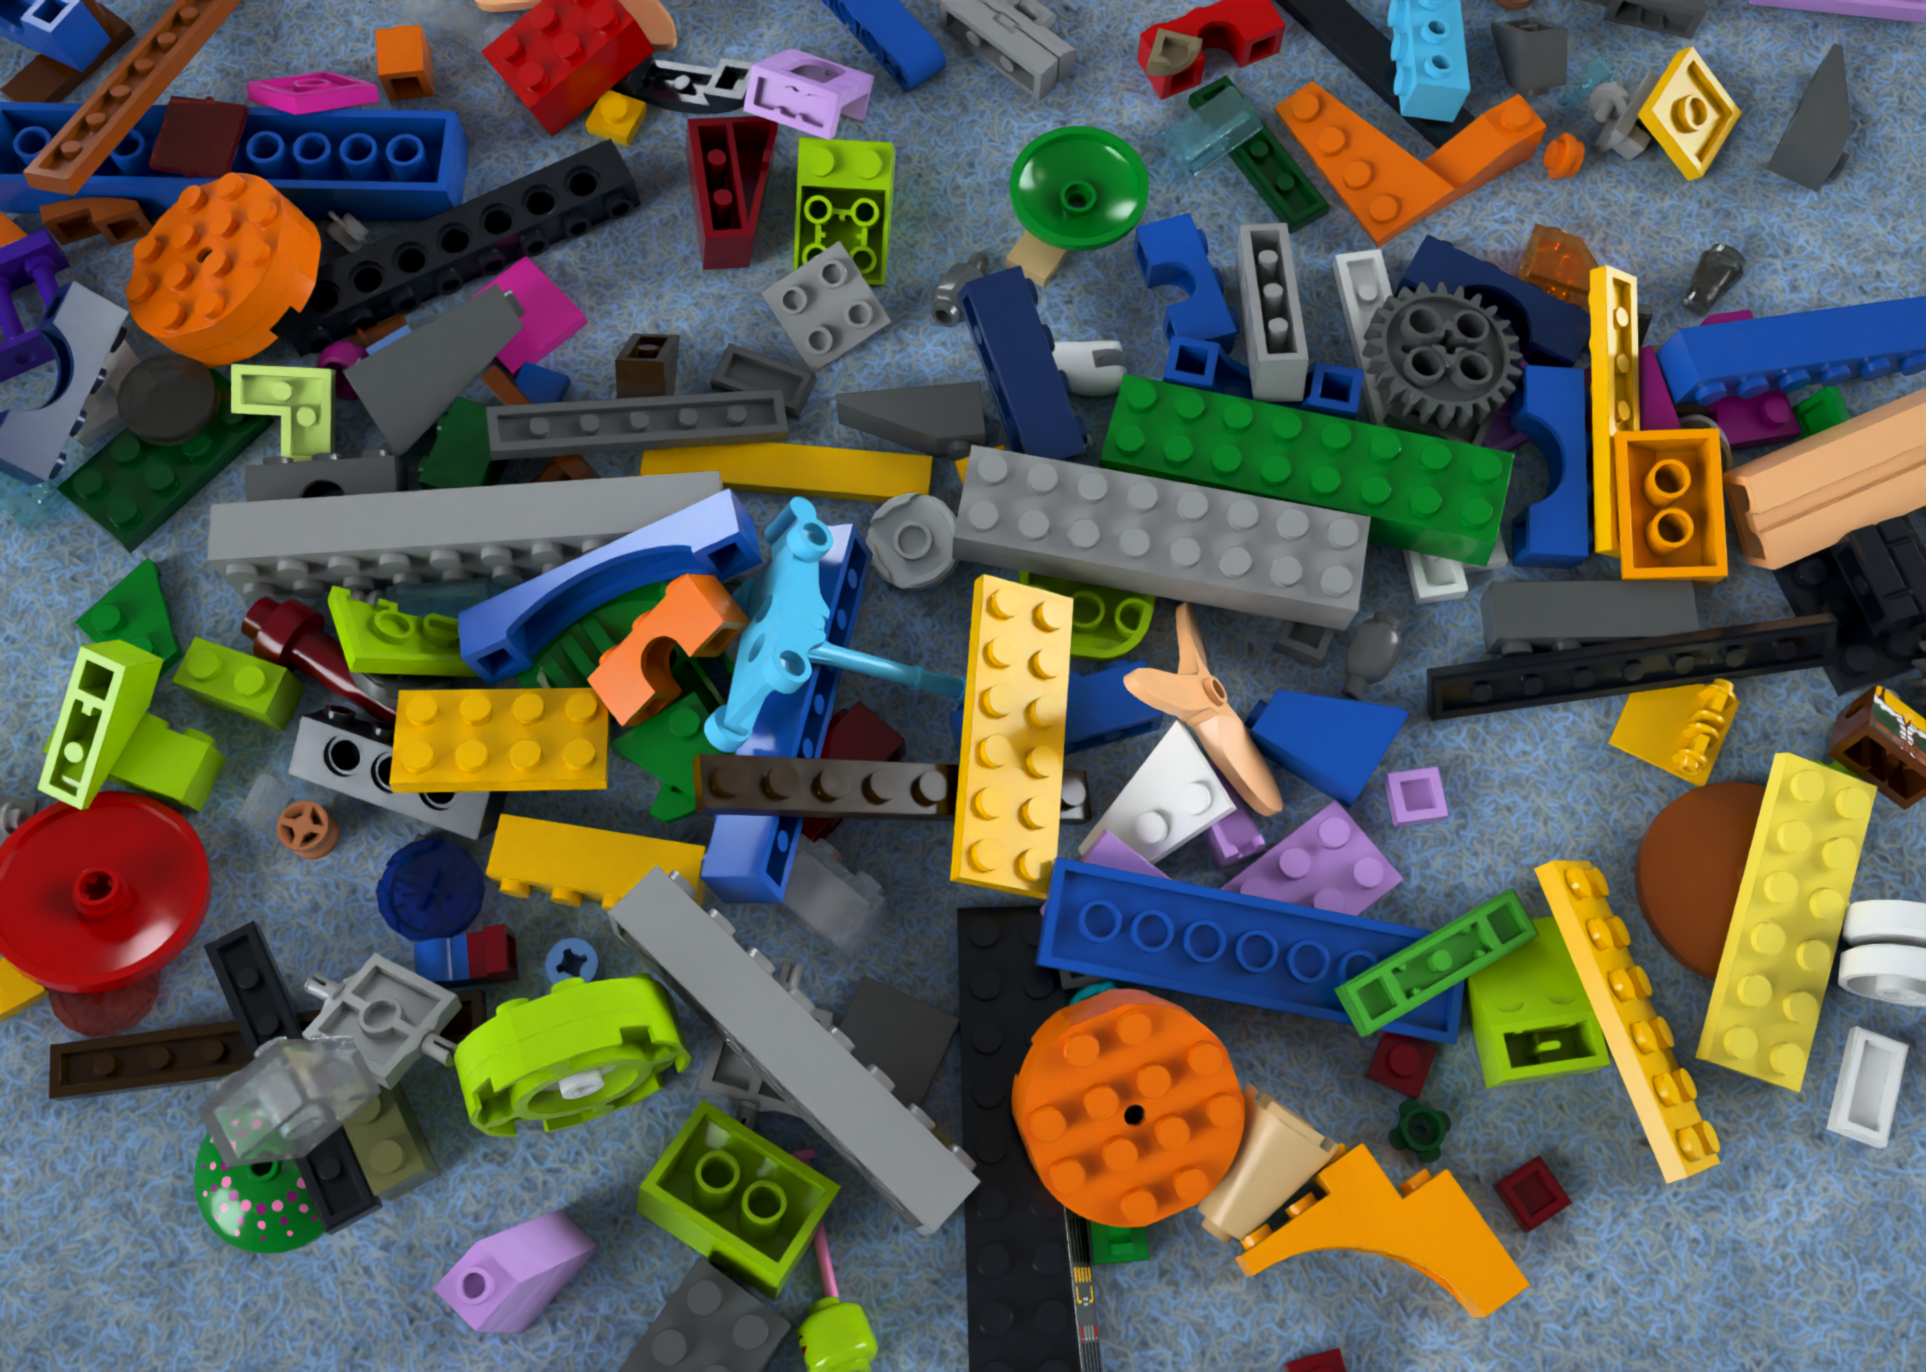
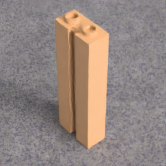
(1830, 483)

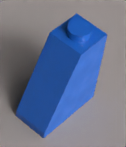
(1325, 739)

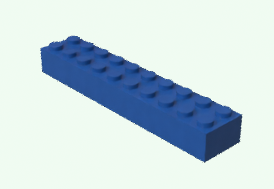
(321, 161)

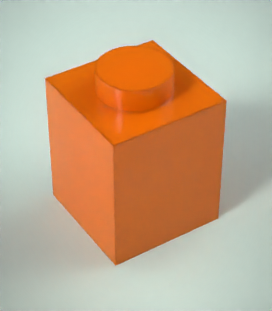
(404, 62)

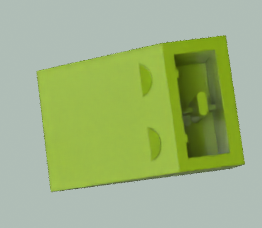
(845, 198)
(1534, 1014)

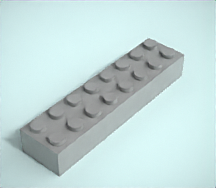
(1161, 537)
(793, 1051)

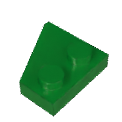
(669, 743)

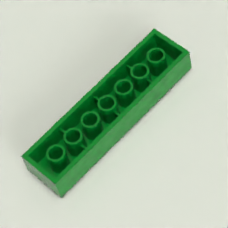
(1414, 486)

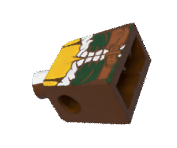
(1883, 745)

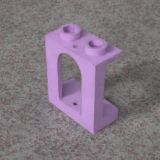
(802, 95)

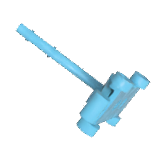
(790, 634)

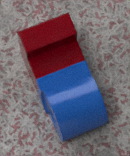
(468, 958)

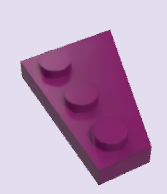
(1757, 420)

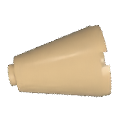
(1271, 1164)

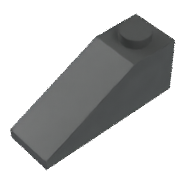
(1818, 129)
(924, 418)

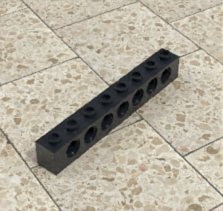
(468, 227)

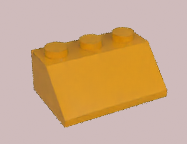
(1671, 505)

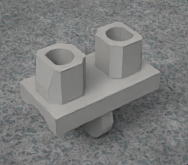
(1621, 109)

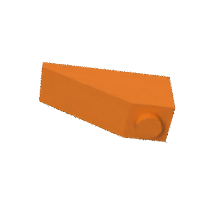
(1488, 147)

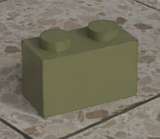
(391, 1145)

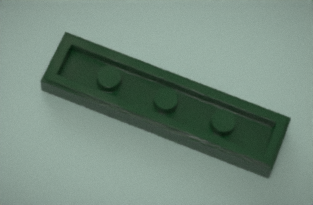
(1271, 170)

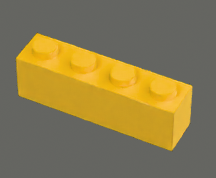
(583, 861)

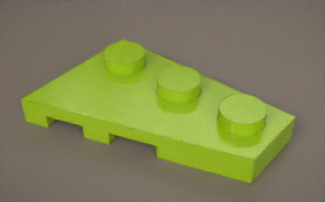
(394, 642)

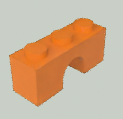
(636, 674)

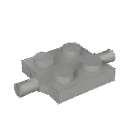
(388, 1014)
(734, 1079)

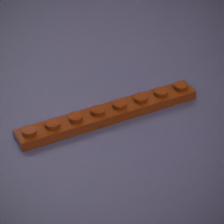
(126, 95)

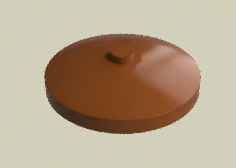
(1694, 869)

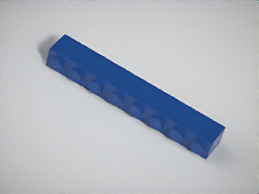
(755, 854)

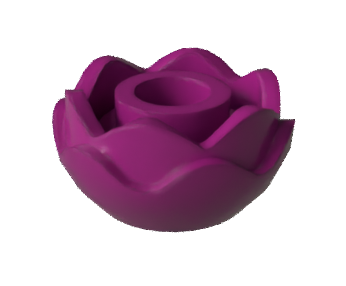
(339, 357)

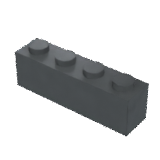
(1575, 614)

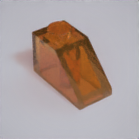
(1557, 264)

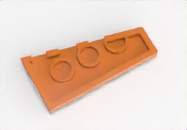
(1366, 169)

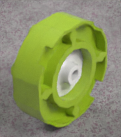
(570, 1054)

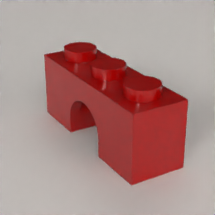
(1241, 27)

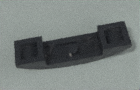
(687, 86)

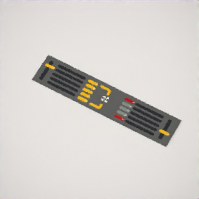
(1083, 1292)

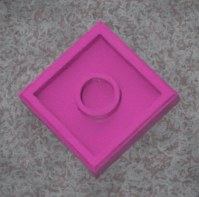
(312, 92)
(547, 319)

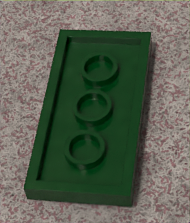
(139, 485)

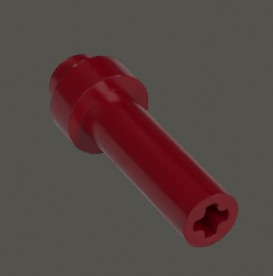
(295, 639)

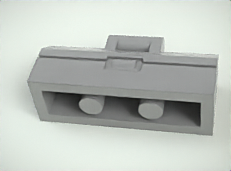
(1010, 41)

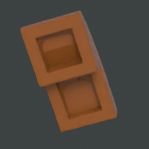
(81, 218)

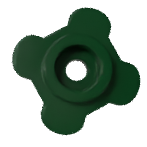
(1434, 1125)

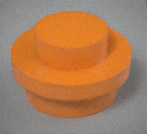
(1564, 156)

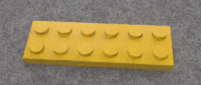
(1012, 738)
(1633, 1031)

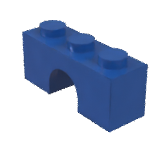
(1177, 255)

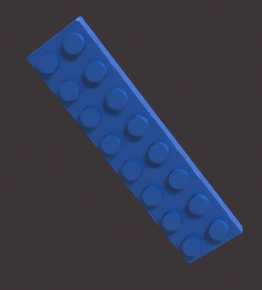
(1224, 946)

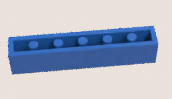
(1795, 351)

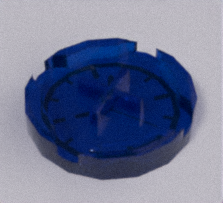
(430, 890)

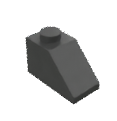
(1532, 54)

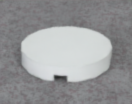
(913, 541)

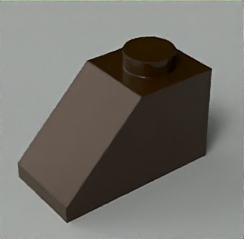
(647, 366)

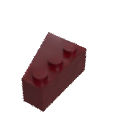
(728, 181)

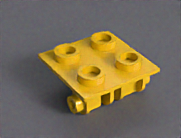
(1678, 727)

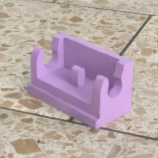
(1235, 835)

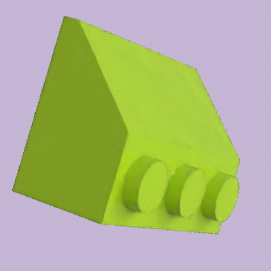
(737, 1198)

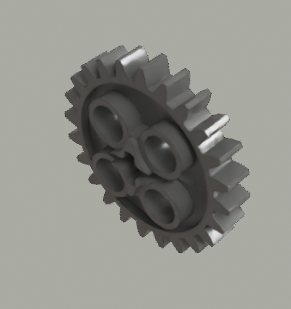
(1454, 346)

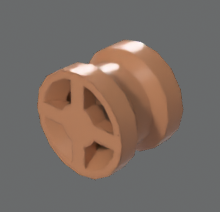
(299, 822)

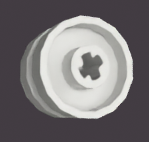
(1887, 951)

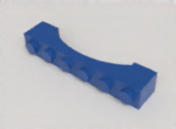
(514, 626)

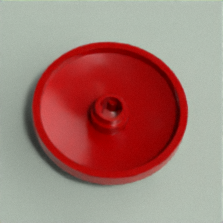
(101, 892)

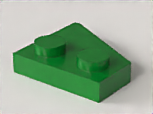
(136, 614)

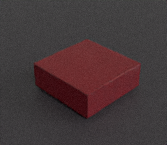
(1531, 1194)

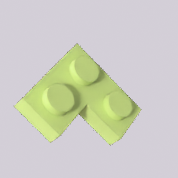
(297, 394)

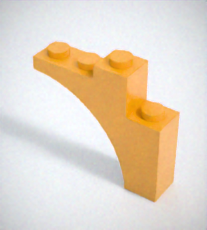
(1426, 1229)

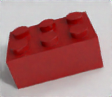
(567, 56)

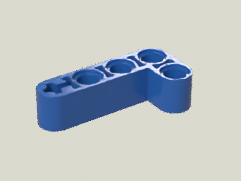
(895, 36)

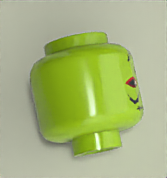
(836, 1337)

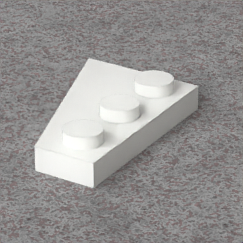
(1166, 800)

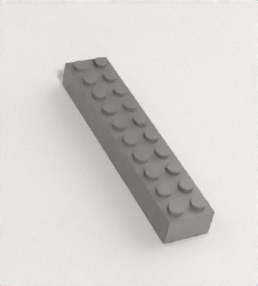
(435, 533)

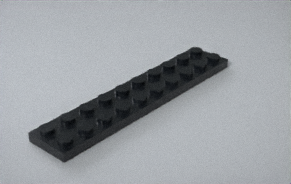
(1013, 1225)

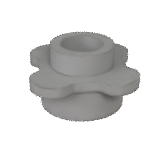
(348, 231)

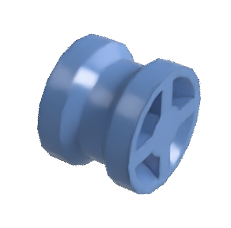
(574, 949)

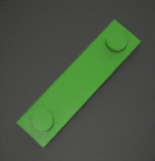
(1436, 962)

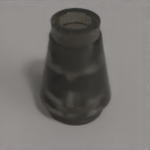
(1713, 277)

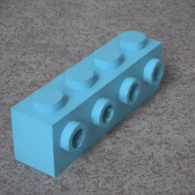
(1429, 58)

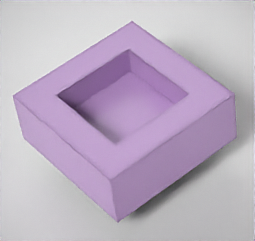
(1415, 797)

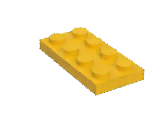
(500, 740)

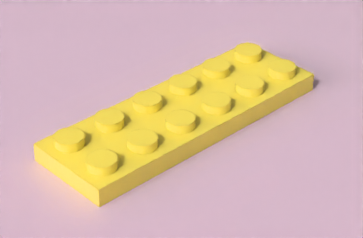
(1786, 922)

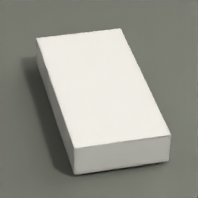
(1868, 1087)

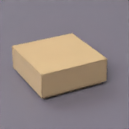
(1036, 258)

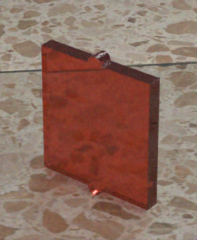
(198, 137)

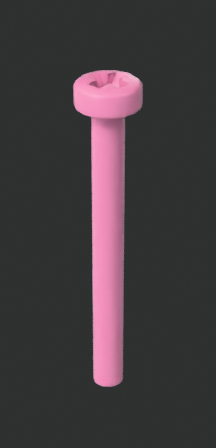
(820, 1239)

